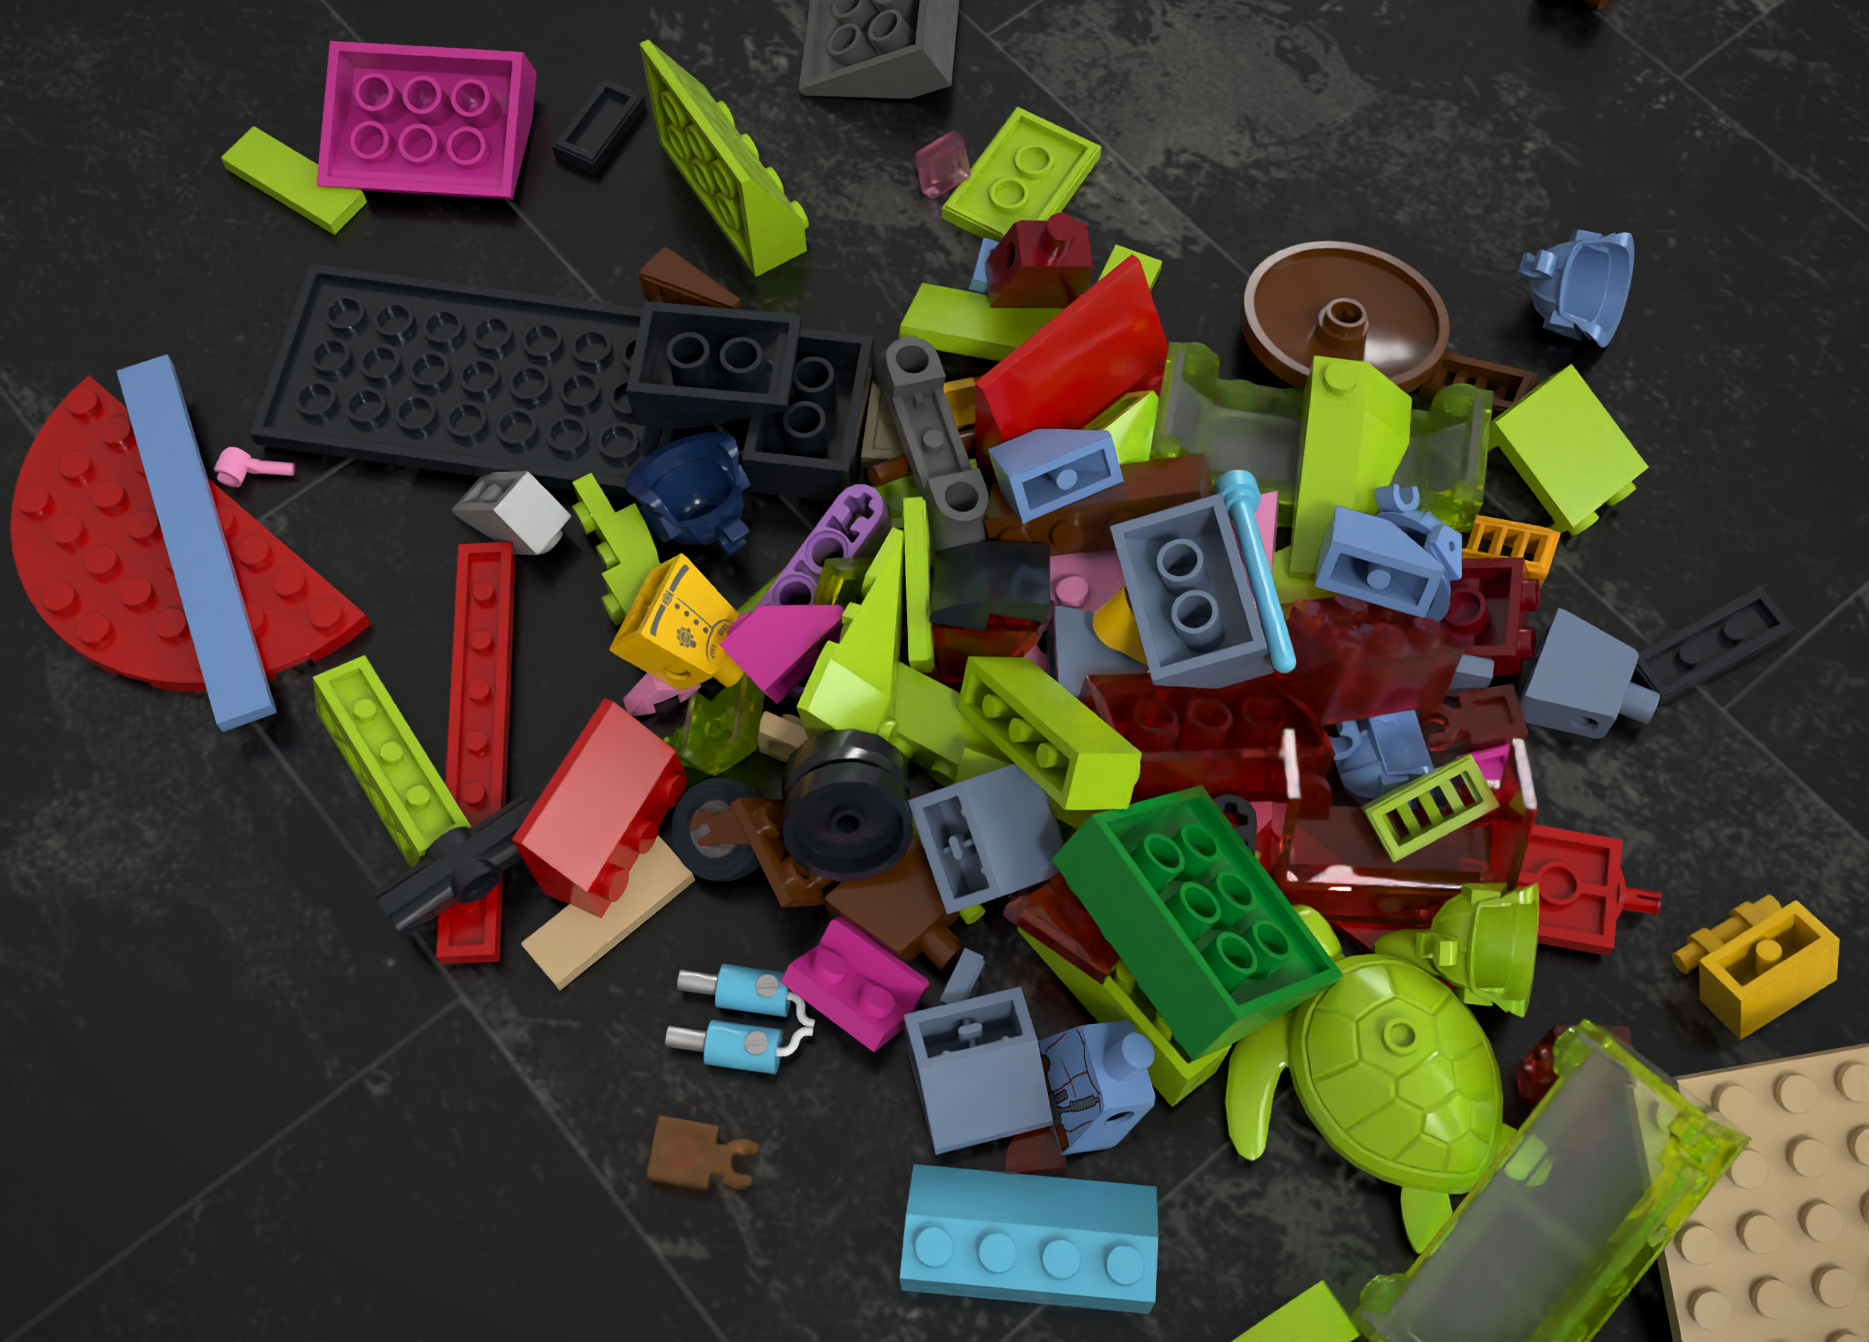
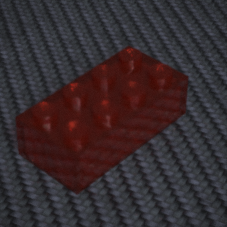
(1206, 735)

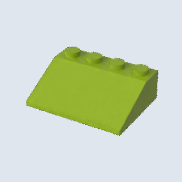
(723, 166)

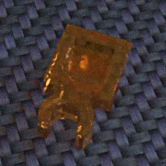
(688, 1152)

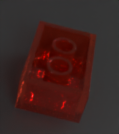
(1363, 660)

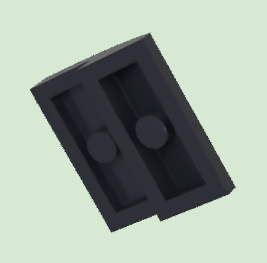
(993, 579)

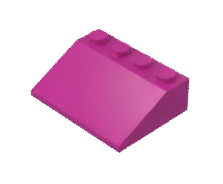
(425, 119)

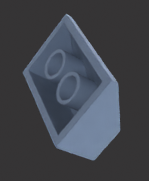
(1191, 596)

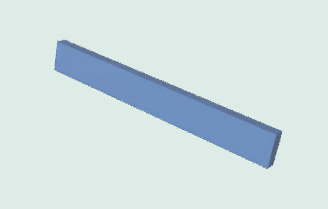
(196, 544)

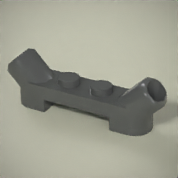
(931, 441)

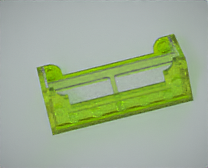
(1564, 1208)

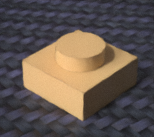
(780, 735)

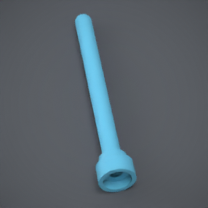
(1241, 502)

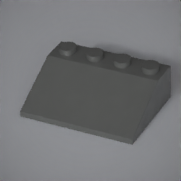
(878, 48)

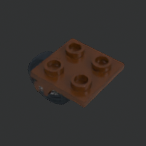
(730, 829)

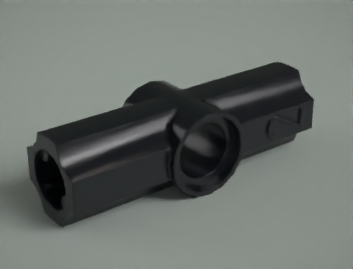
(457, 869)

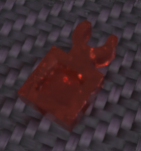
(1481, 716)

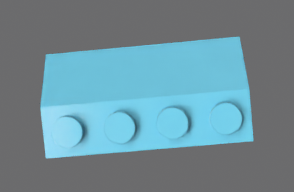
(1031, 1239)

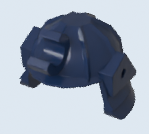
(693, 491)

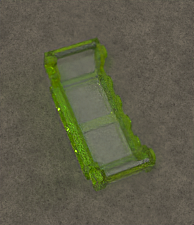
(1261, 425)

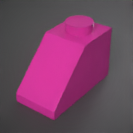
(782, 643)

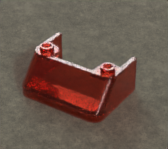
(1339, 868)

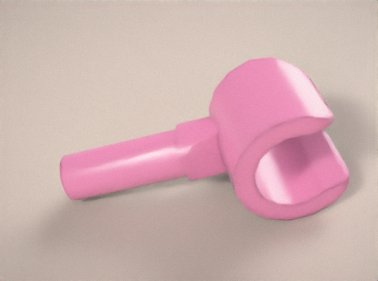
(235, 464)

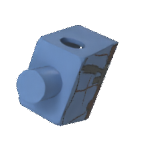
(1097, 1083)

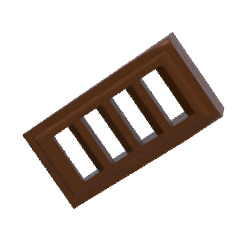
(676, 281)
(1486, 374)

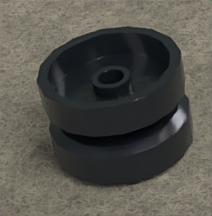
(846, 805)

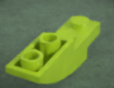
(624, 546)

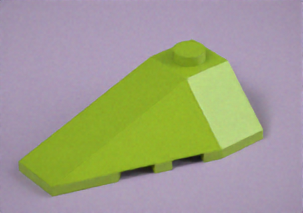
(1348, 447)
(859, 676)

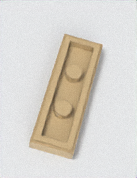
(578, 939)

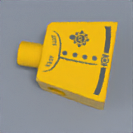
(678, 628)

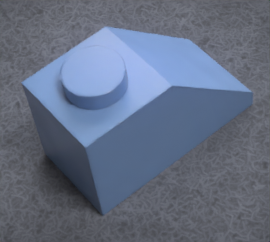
(1054, 469)
(1376, 563)

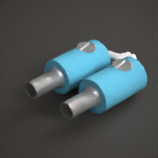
(734, 1043)

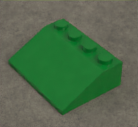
(1194, 918)

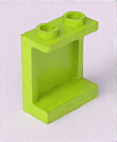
(1567, 450)

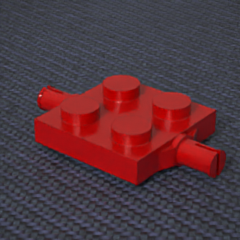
(1580, 888)

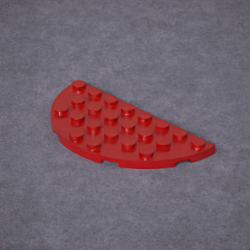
(103, 572)

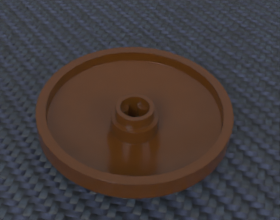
(1346, 306)

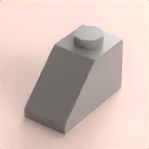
(514, 510)

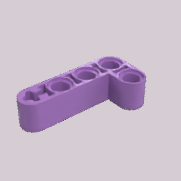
(804, 569)

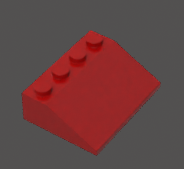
(1074, 364)

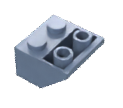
(987, 836)
(977, 1070)

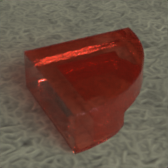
(1035, 1153)

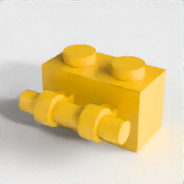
(1760, 962)

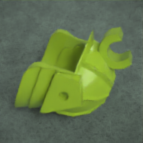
(1486, 944)

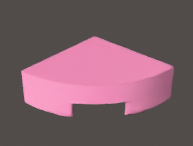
(652, 691)

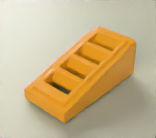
(1519, 536)

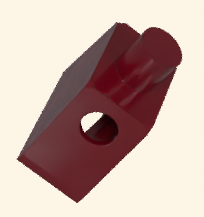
(1040, 264)

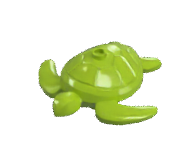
(1384, 1074)

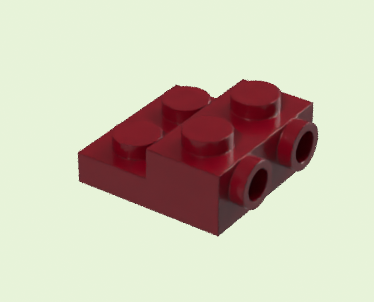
(1492, 610)

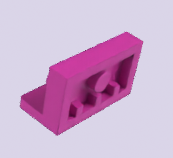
(857, 984)

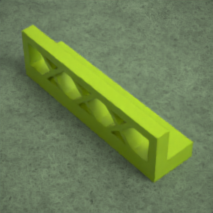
(386, 758)

